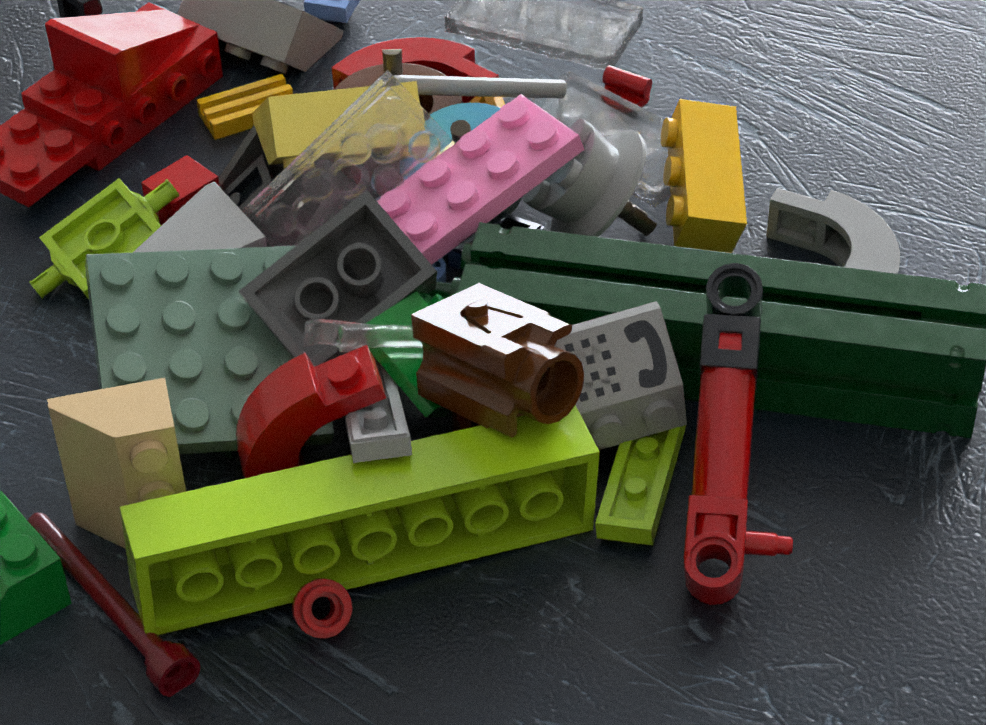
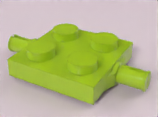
(105, 224)

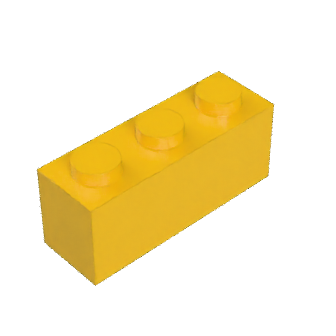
(704, 176)

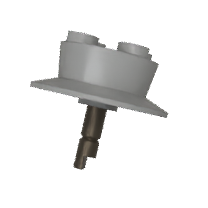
(595, 185)

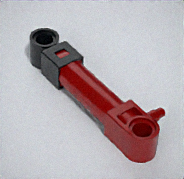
(723, 439)

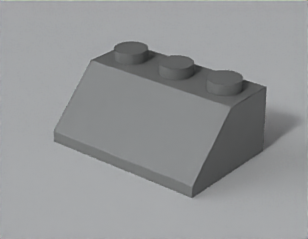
(266, 28)

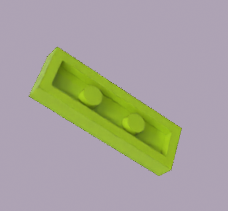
(638, 487)

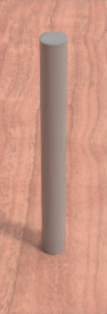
(486, 86)

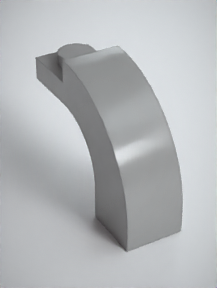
(835, 228)

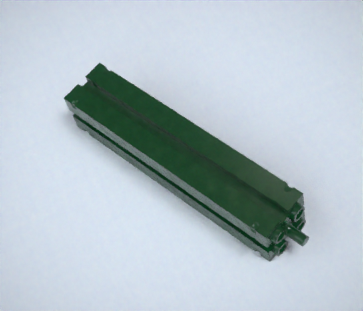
(830, 335)

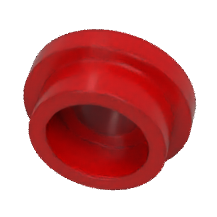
(339, 612)

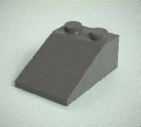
(339, 272)

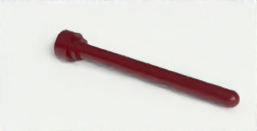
(167, 663)

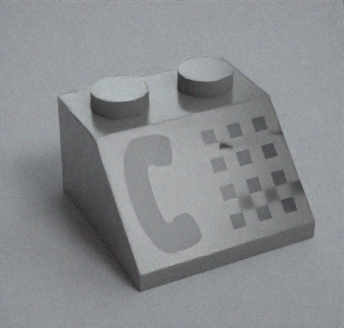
(628, 375)

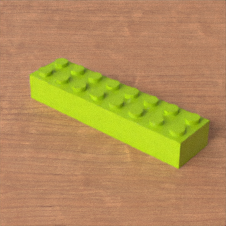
(359, 522)

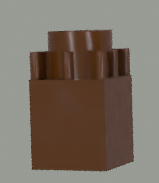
(496, 360)

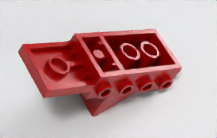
(106, 92)

